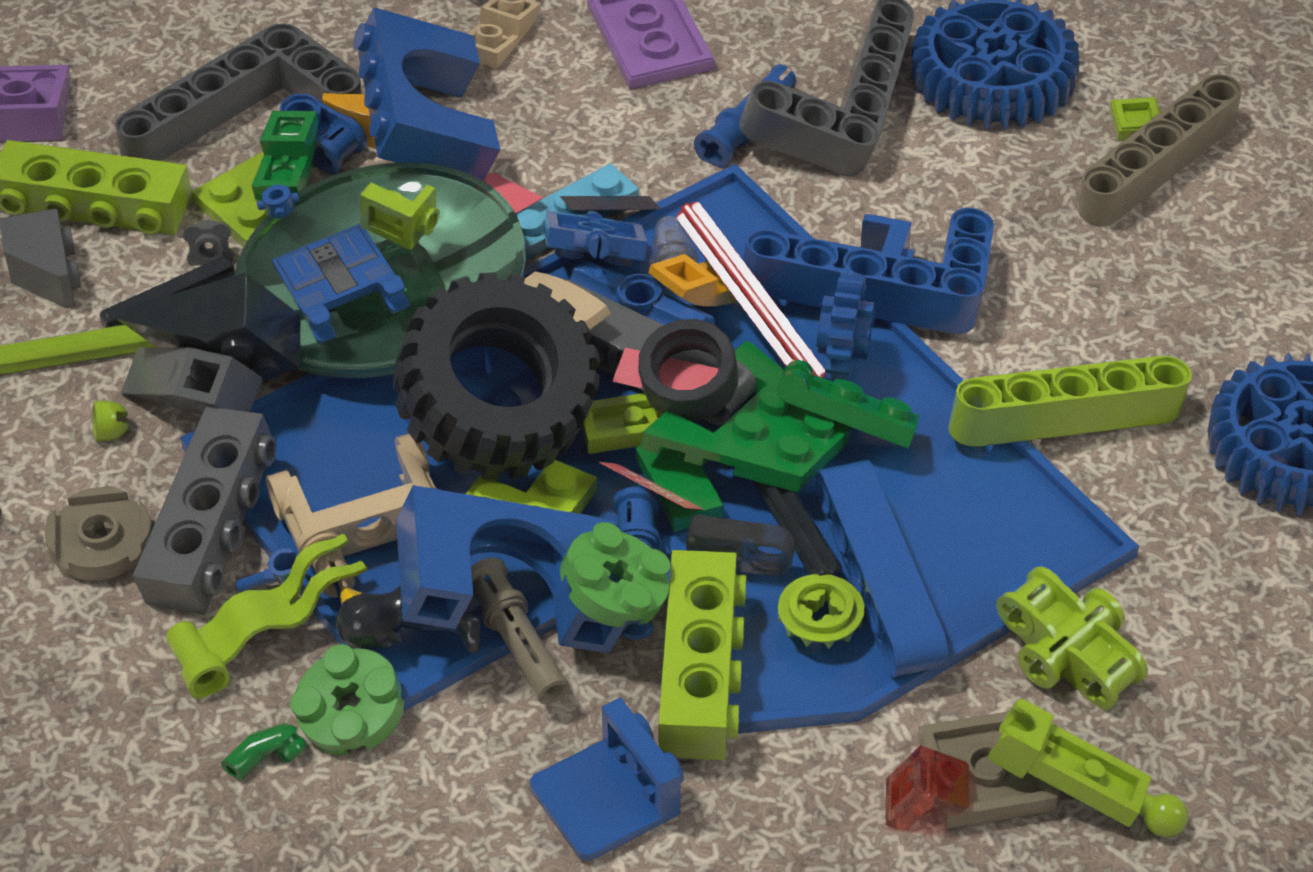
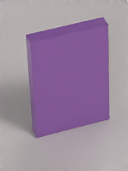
(651, 39)

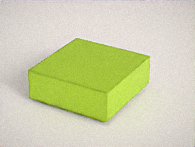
(1132, 114)

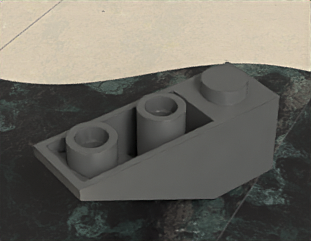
(190, 379)

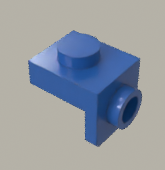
(886, 235)

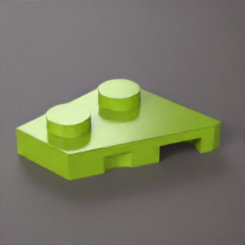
(232, 200)

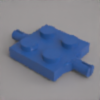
(591, 233)

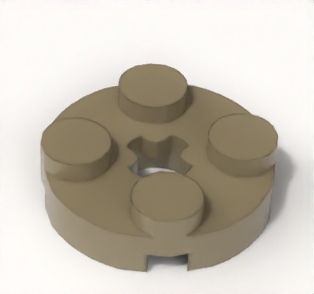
(102, 558)

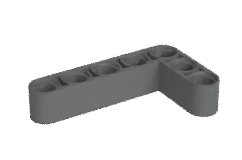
(229, 85)
(832, 134)

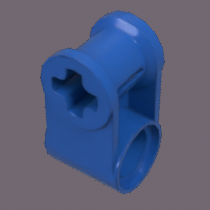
(331, 139)

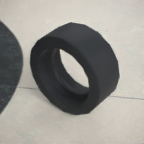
(686, 336)

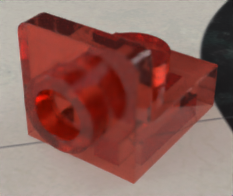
(921, 782)

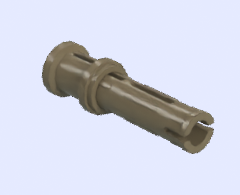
(545, 674)

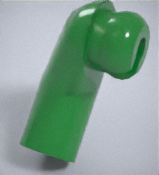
(260, 744)

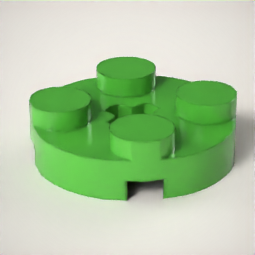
(641, 570)
(334, 676)

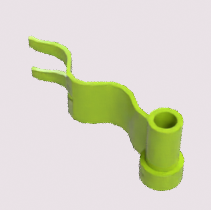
(208, 649)

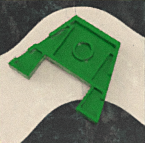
(763, 439)

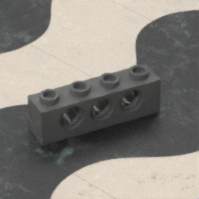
(205, 510)

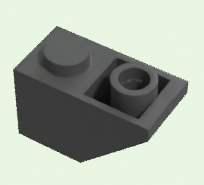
(38, 254)

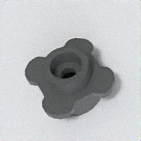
(207, 231)

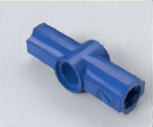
(637, 292)

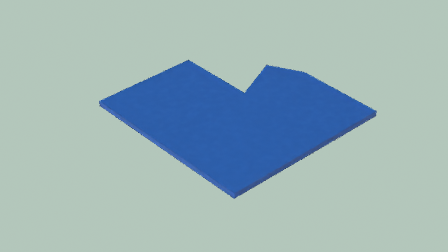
(965, 511)

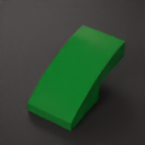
(287, 151)

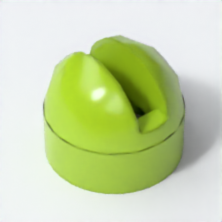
(105, 420)

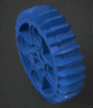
(995, 61)
(1277, 445)

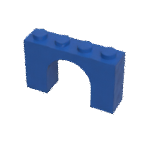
(406, 124)
(445, 528)

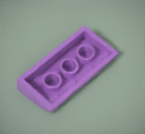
(33, 102)

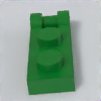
(847, 404)

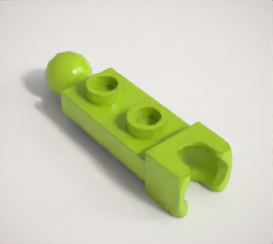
(1083, 771)

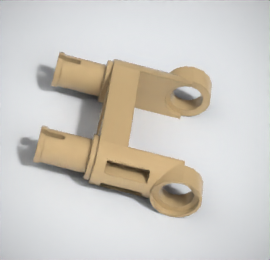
(344, 518)

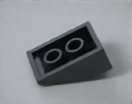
(224, 318)

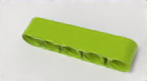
(1069, 400)

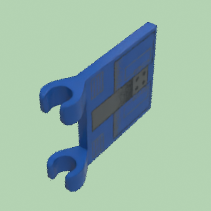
(335, 274)

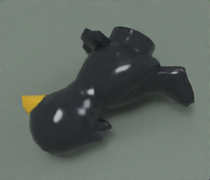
(375, 619)

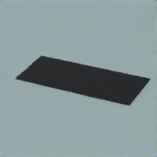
(610, 203)

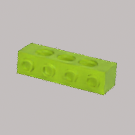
(94, 187)
(698, 655)

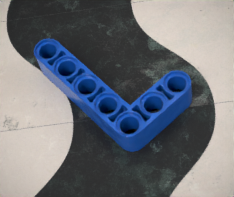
(902, 287)

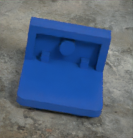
(612, 786)

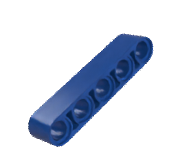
(881, 569)

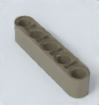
(1159, 150)

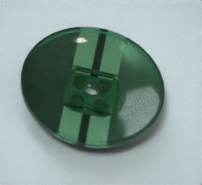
(472, 237)

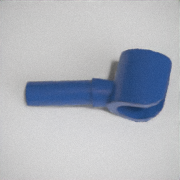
(277, 572)

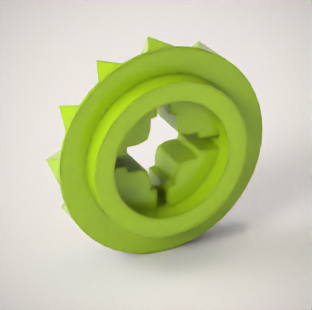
(807, 596)

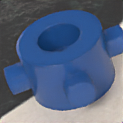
(278, 201)

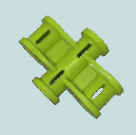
(1071, 638)

